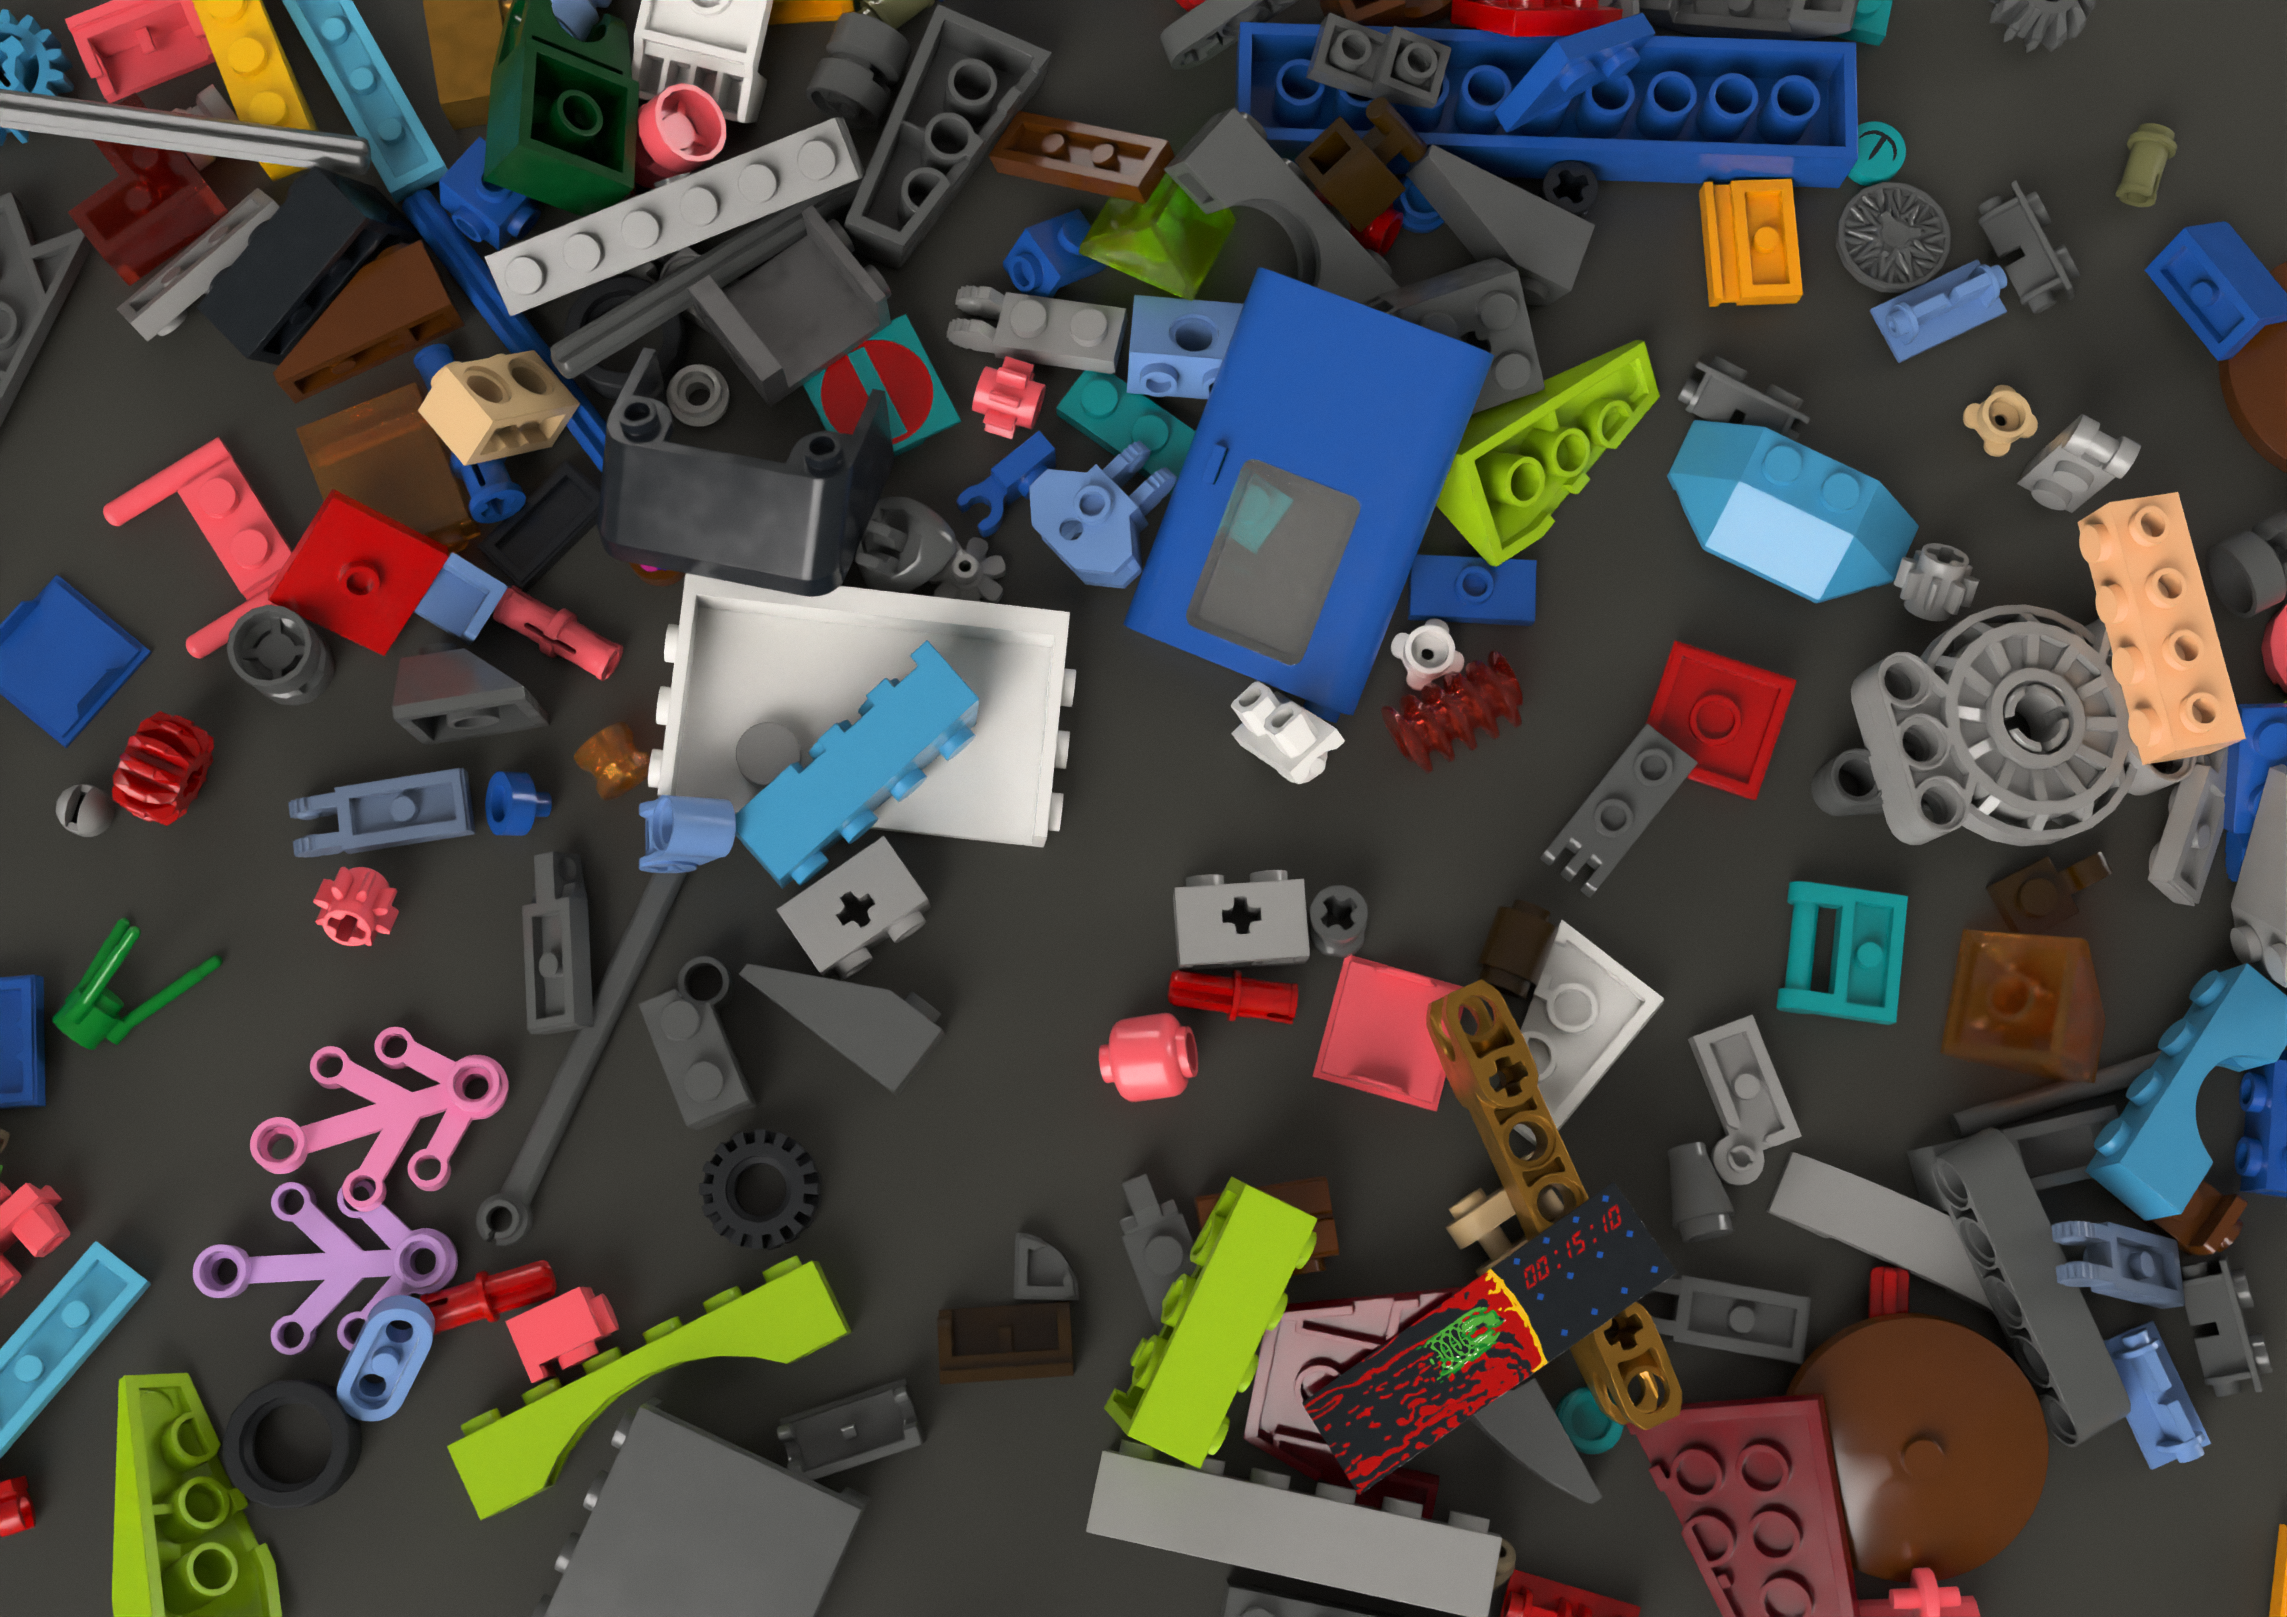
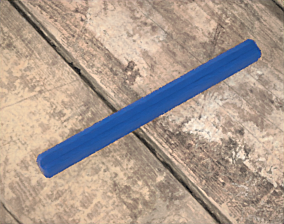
(481, 289)

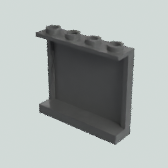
(700, 1531)

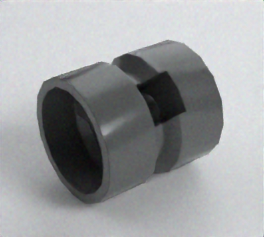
(861, 66)
(2251, 567)
(270, 644)

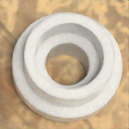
(691, 379)

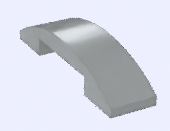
(1876, 1223)

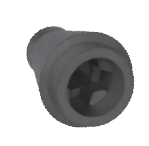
(1697, 1195)

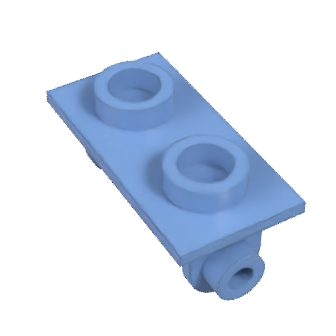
(1941, 309)
(2160, 1405)

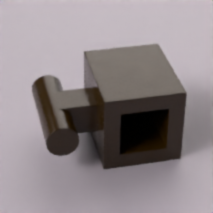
(1354, 169)

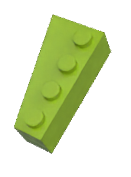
(1214, 1324)

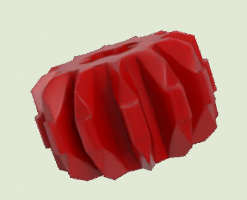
(162, 768)

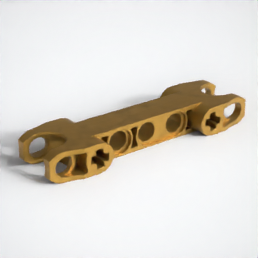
(1469, 1061)

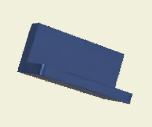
(2218, 287)

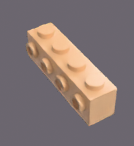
(2160, 628)

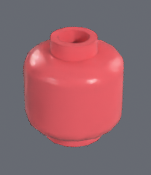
(1149, 1057)

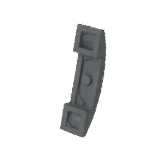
(1752, 17)

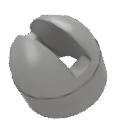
(94, 812)

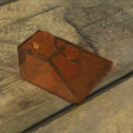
(2026, 1005)

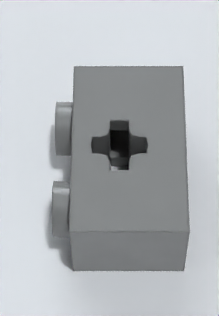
(868, 877)
(1272, 940)

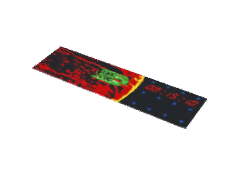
(1488, 1337)

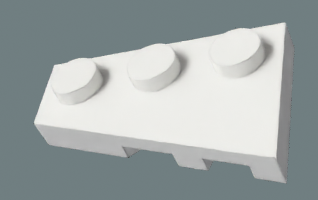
(1581, 1021)

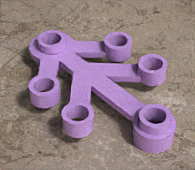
(340, 1266)

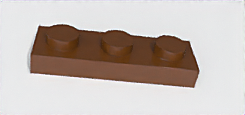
(1082, 156)

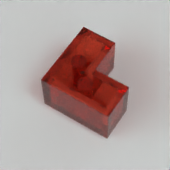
(148, 209)

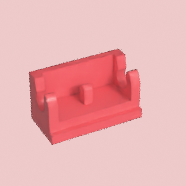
(139, 43)

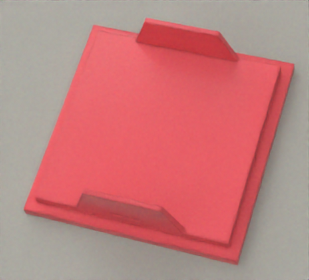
(1380, 1033)

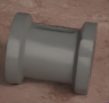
(1340, 902)

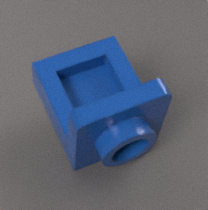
(1050, 257)

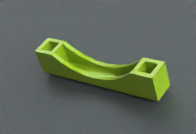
(526, 1450)

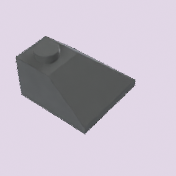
(458, 696)

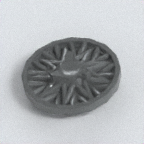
(1892, 237)

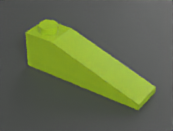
(1537, 449)
(176, 1517)

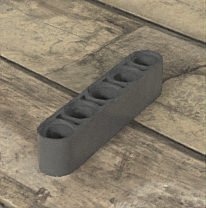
(2016, 1265)

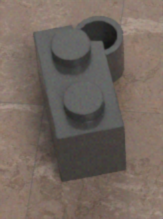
(698, 1048)

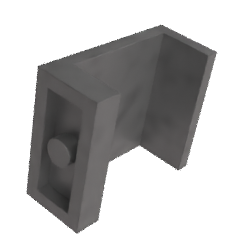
(796, 310)

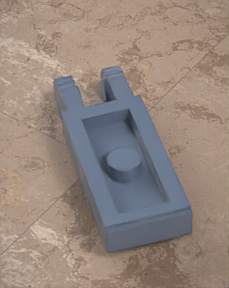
(388, 813)
(2122, 1263)

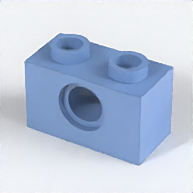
(1178, 345)

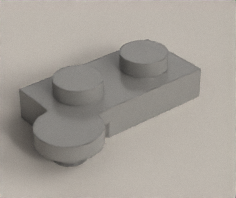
(1745, 1098)

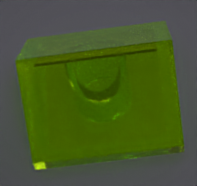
(1160, 241)

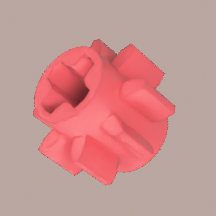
(1008, 397)
(356, 906)

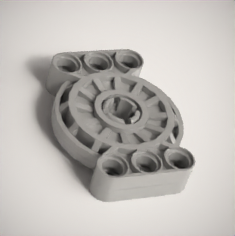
(1967, 759)

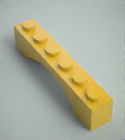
(255, 68)

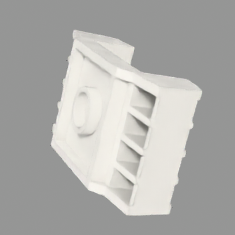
(704, 46)

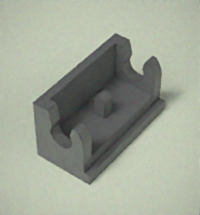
(851, 1431)

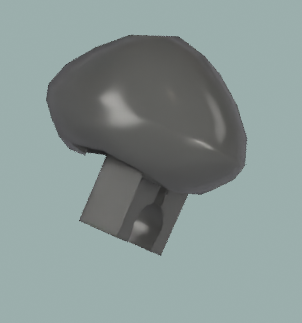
(904, 545)

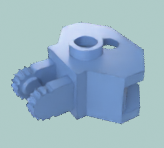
(1100, 514)

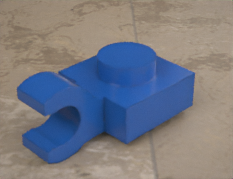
(1009, 481)

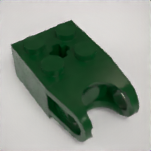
(562, 111)

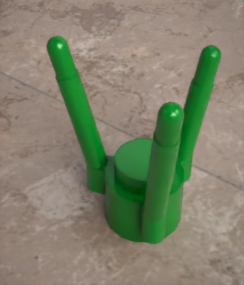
(93, 1009)

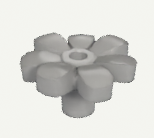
(971, 574)

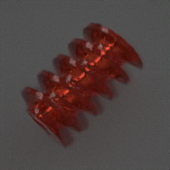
(1455, 711)

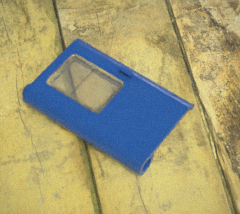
(1324, 495)

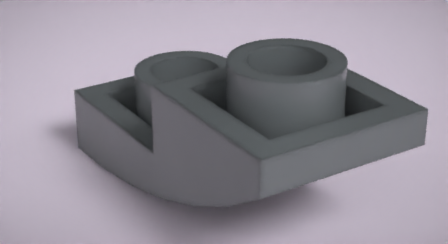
(1376, 65)

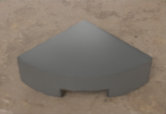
(1042, 1271)

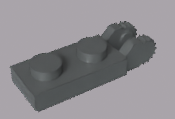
(1735, 1318)

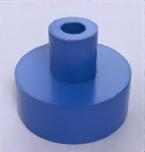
(514, 803)

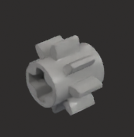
(1936, 582)

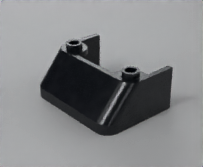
(733, 513)

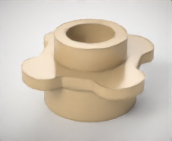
(2015, 411)

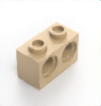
(498, 406)

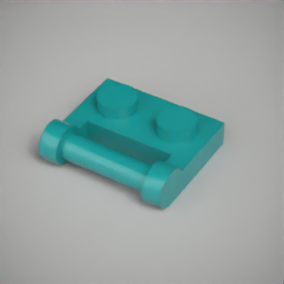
(1864, 953)

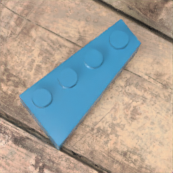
(859, 769)

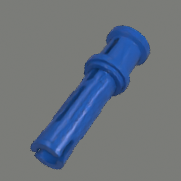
(484, 480)

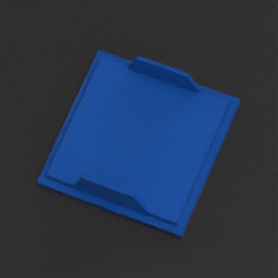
(64, 659)

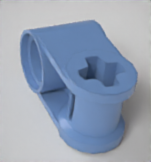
(685, 832)

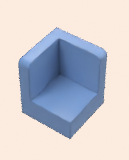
(461, 599)

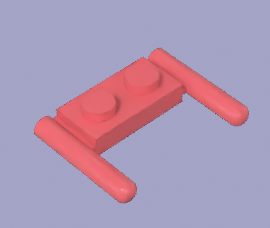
(229, 518)

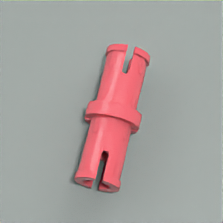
(558, 633)

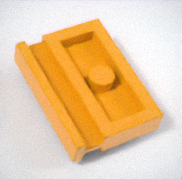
(1750, 242)

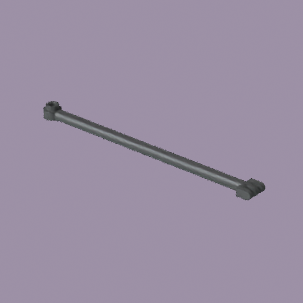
(579, 1062)

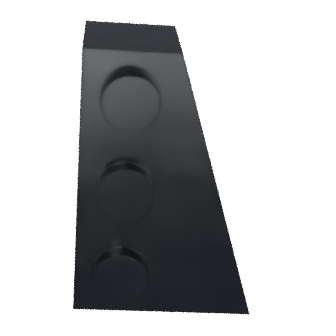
(301, 262)

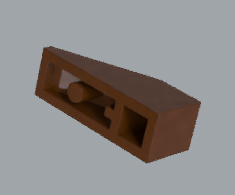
(375, 318)

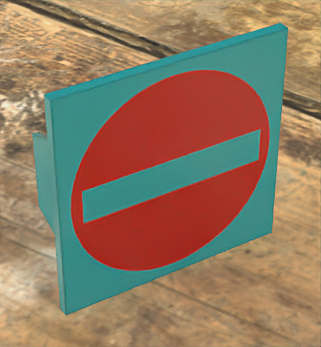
(890, 363)

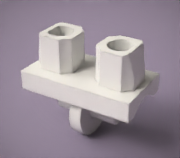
(1283, 733)

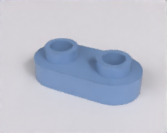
(387, 1353)

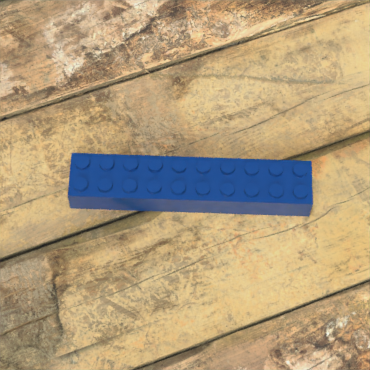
(1678, 117)

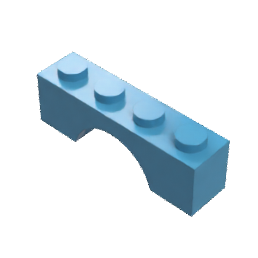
(2154, 1149)

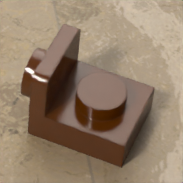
(2205, 1224)

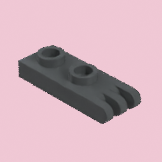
(1620, 807)

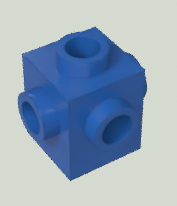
(484, 208)

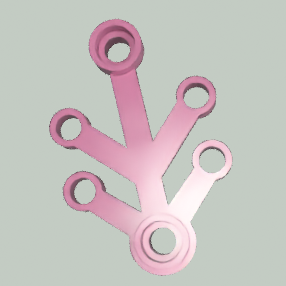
(393, 1113)

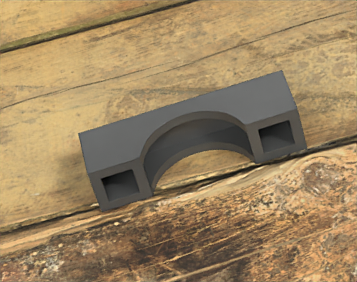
(1235, 166)

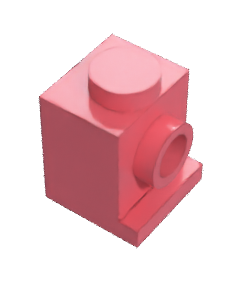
(562, 1331)

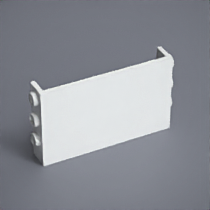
(812, 660)

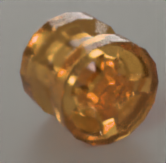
(613, 761)

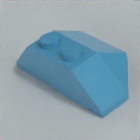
(1788, 511)

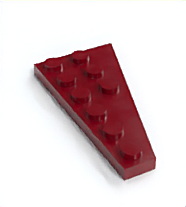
(1758, 1504)

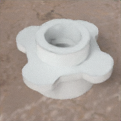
(1431, 636)

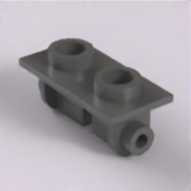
(2020, 225)
(1723, 392)
(2232, 1352)

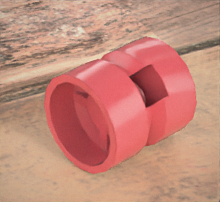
(677, 133)

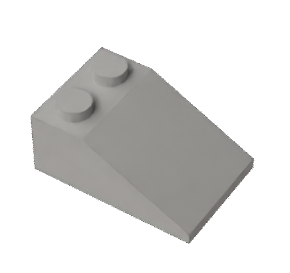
(2261, 889)

